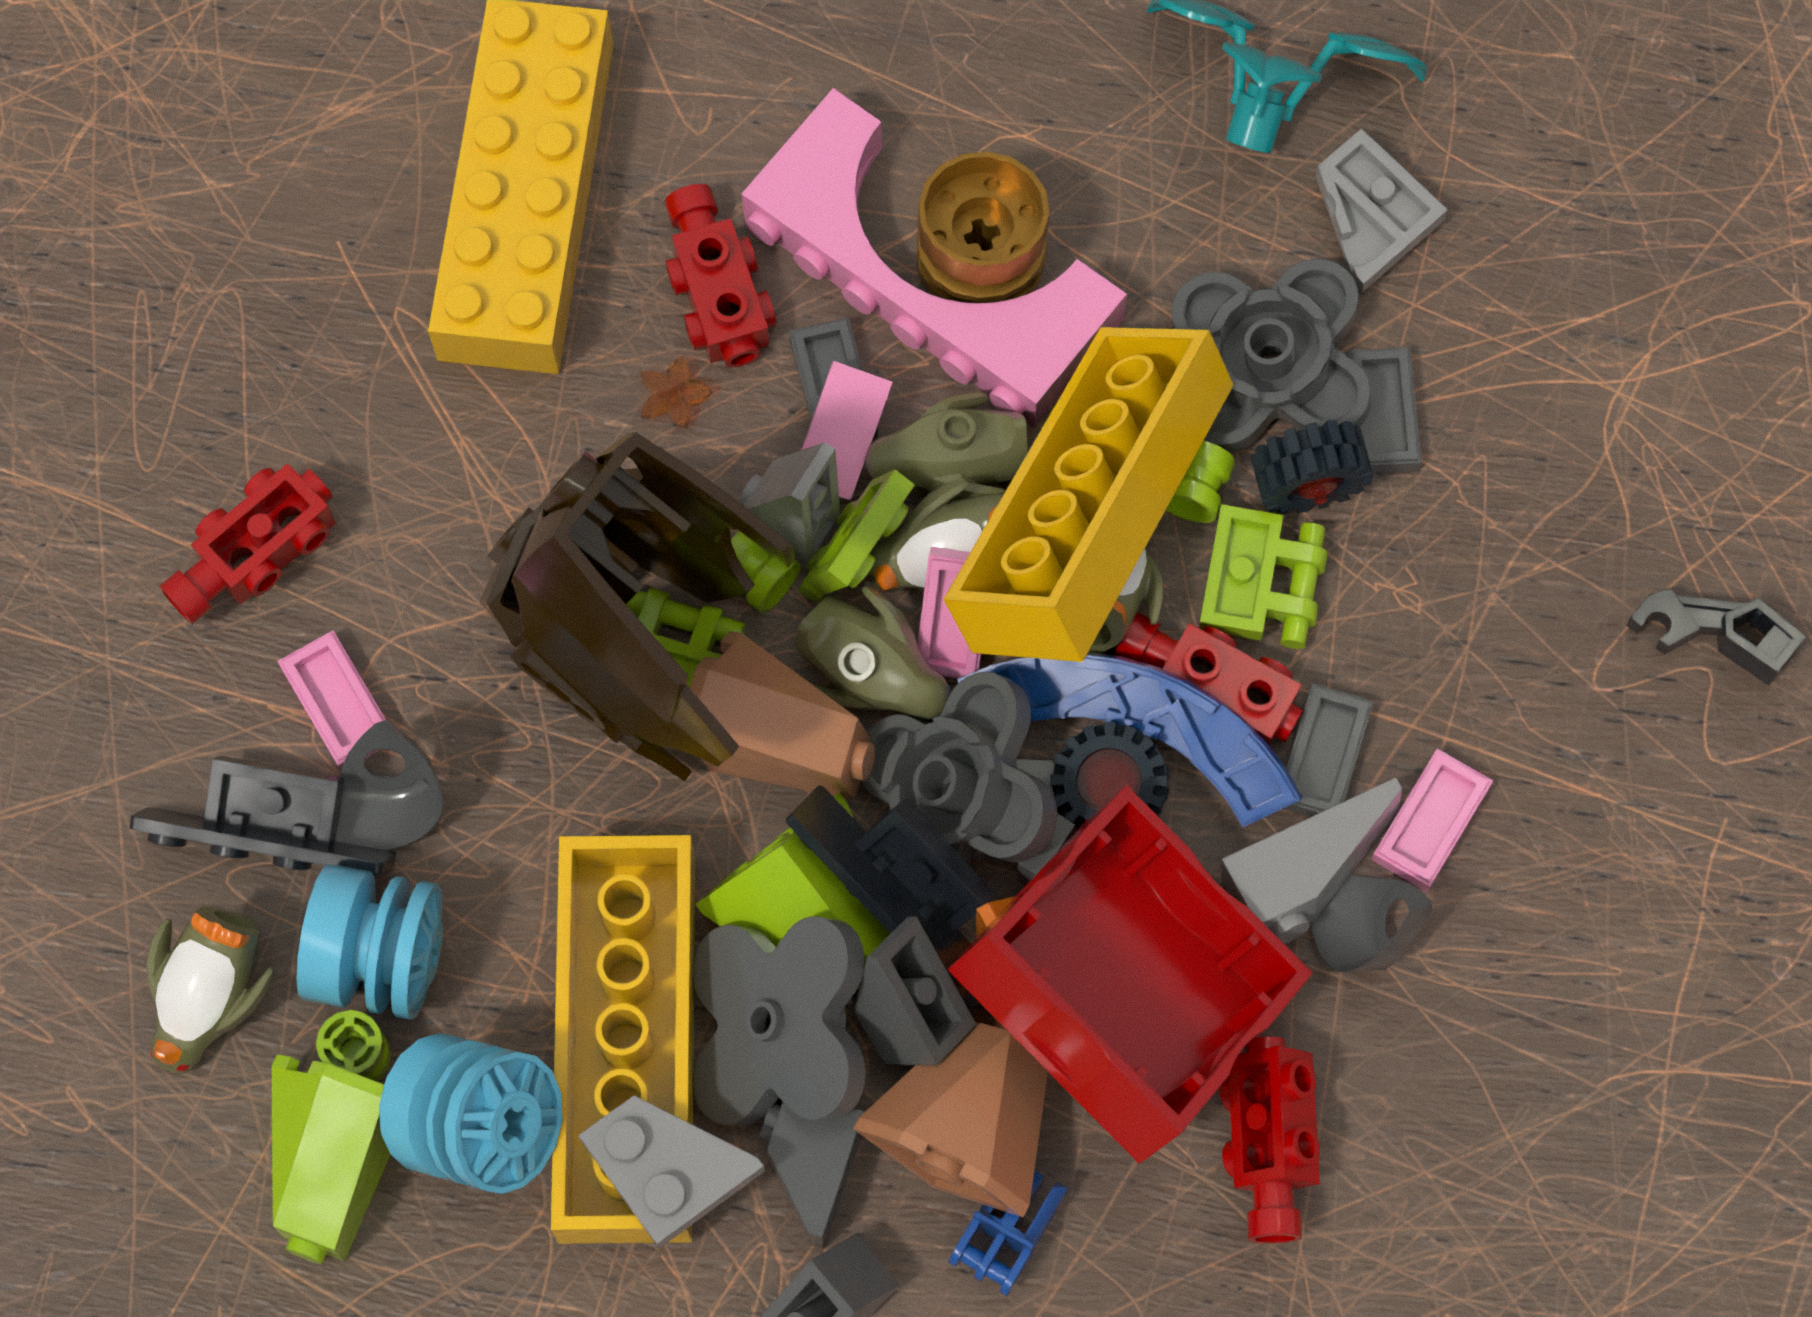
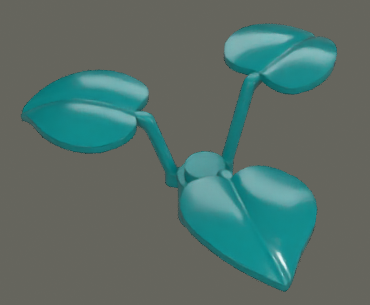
(1260, 108)

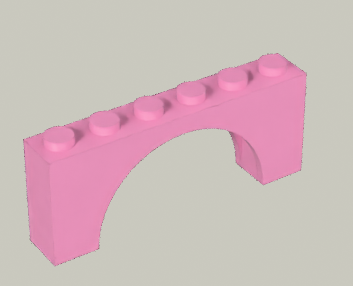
(1010, 348)

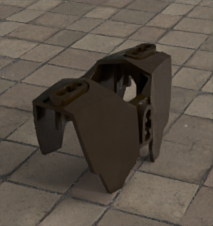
(574, 585)

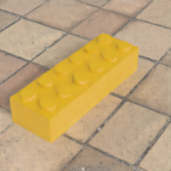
(522, 186)
(1089, 494)
(619, 1011)

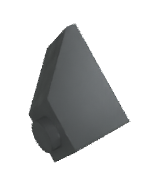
(910, 1000)
(811, 1164)
(837, 1284)

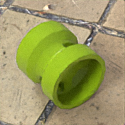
(1197, 493)
(768, 574)
(366, 1057)

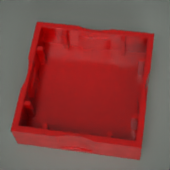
(1131, 974)

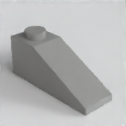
(798, 498)
(1301, 868)

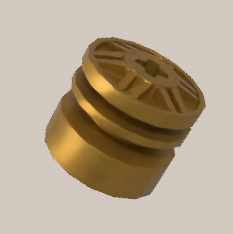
(982, 229)

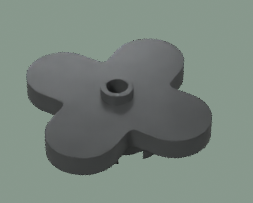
(1294, 319)
(966, 772)
(779, 1022)

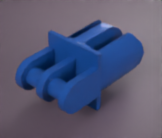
(1006, 1233)

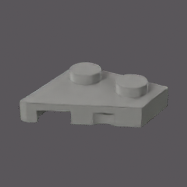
(1374, 207)
(666, 1166)

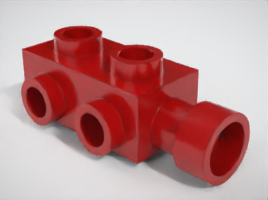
(716, 283)
(253, 531)
(1231, 673)
(1272, 1134)

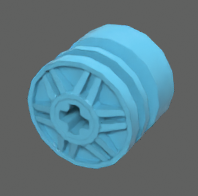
(356, 940)
(471, 1112)

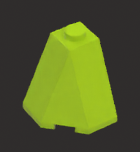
(784, 887)
(323, 1155)

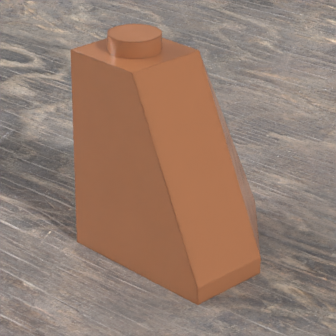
(781, 722)
(967, 1120)

